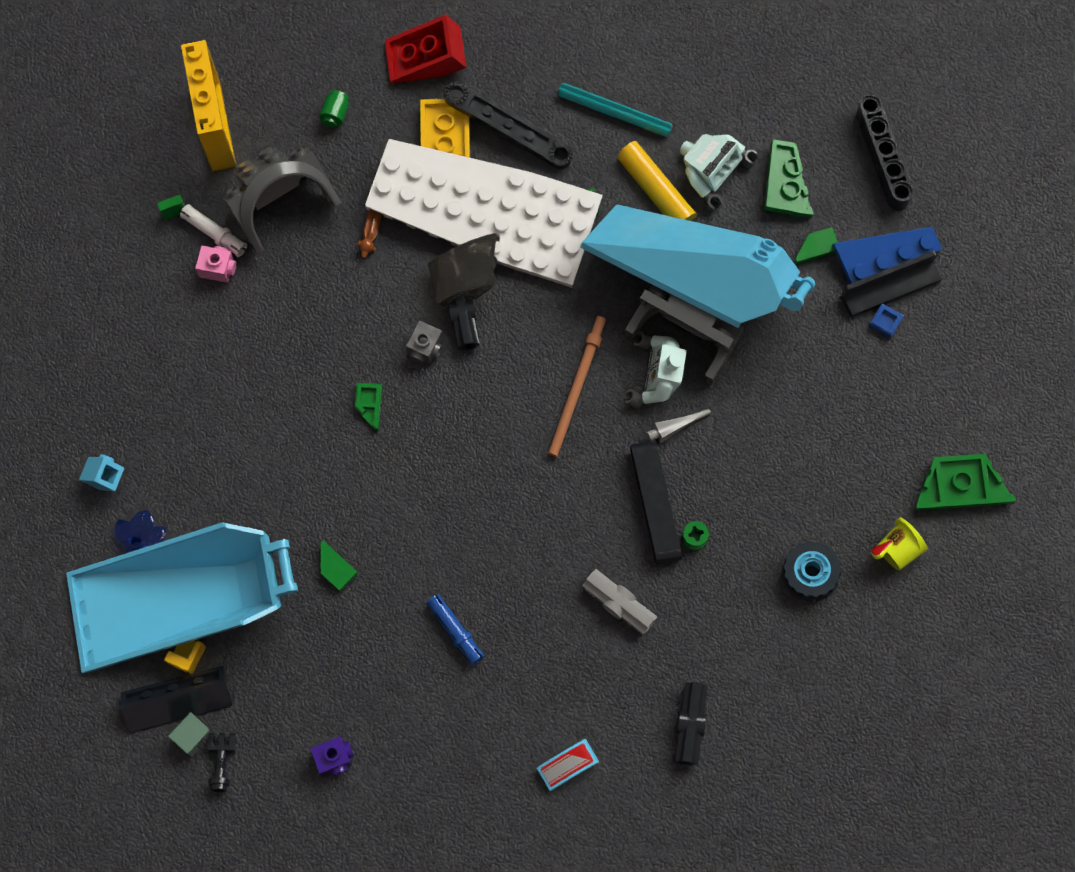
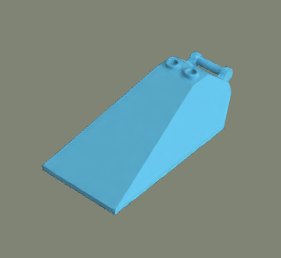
(705, 265)
(175, 592)

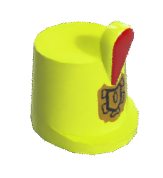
(900, 545)

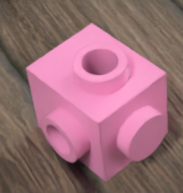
(215, 263)

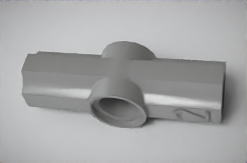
(619, 602)

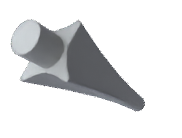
(667, 428)

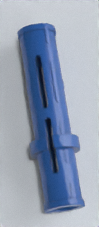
(461, 638)

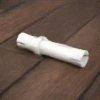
(221, 235)

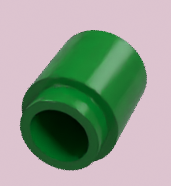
(334, 109)

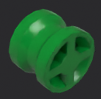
(695, 541)

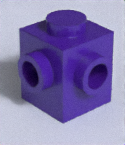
(332, 756)

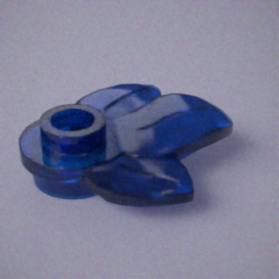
(139, 530)

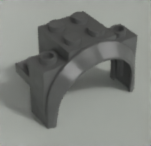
(267, 180)
(691, 319)

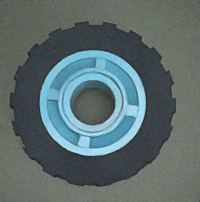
(808, 586)

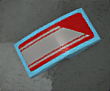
(567, 764)

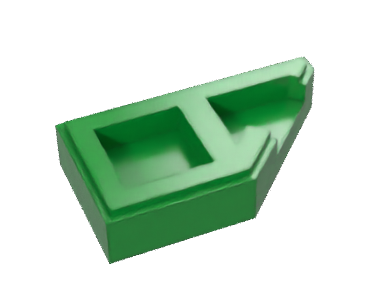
(369, 403)
(335, 568)

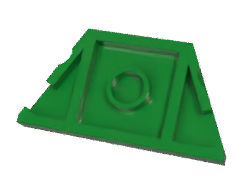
(962, 483)

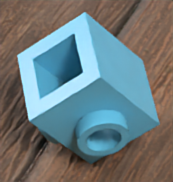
(101, 473)

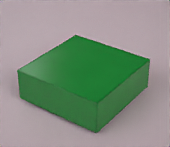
(171, 207)

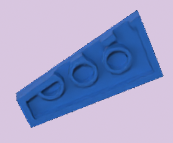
(875, 254)

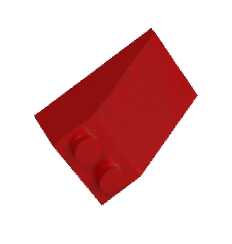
(426, 51)

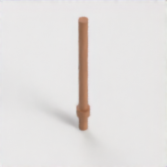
(593, 342)

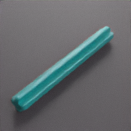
(615, 109)

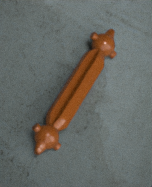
(369, 232)

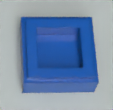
(886, 320)

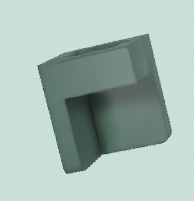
(189, 734)

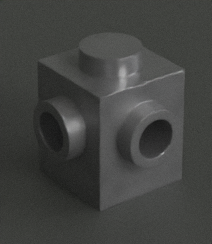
(425, 343)

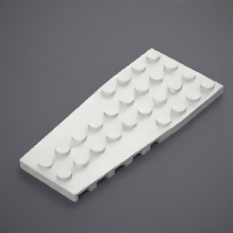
(469, 198)

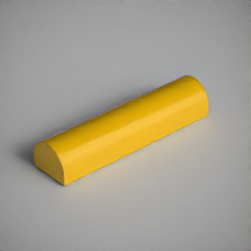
(654, 182)

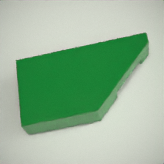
(817, 245)

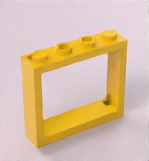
(208, 105)

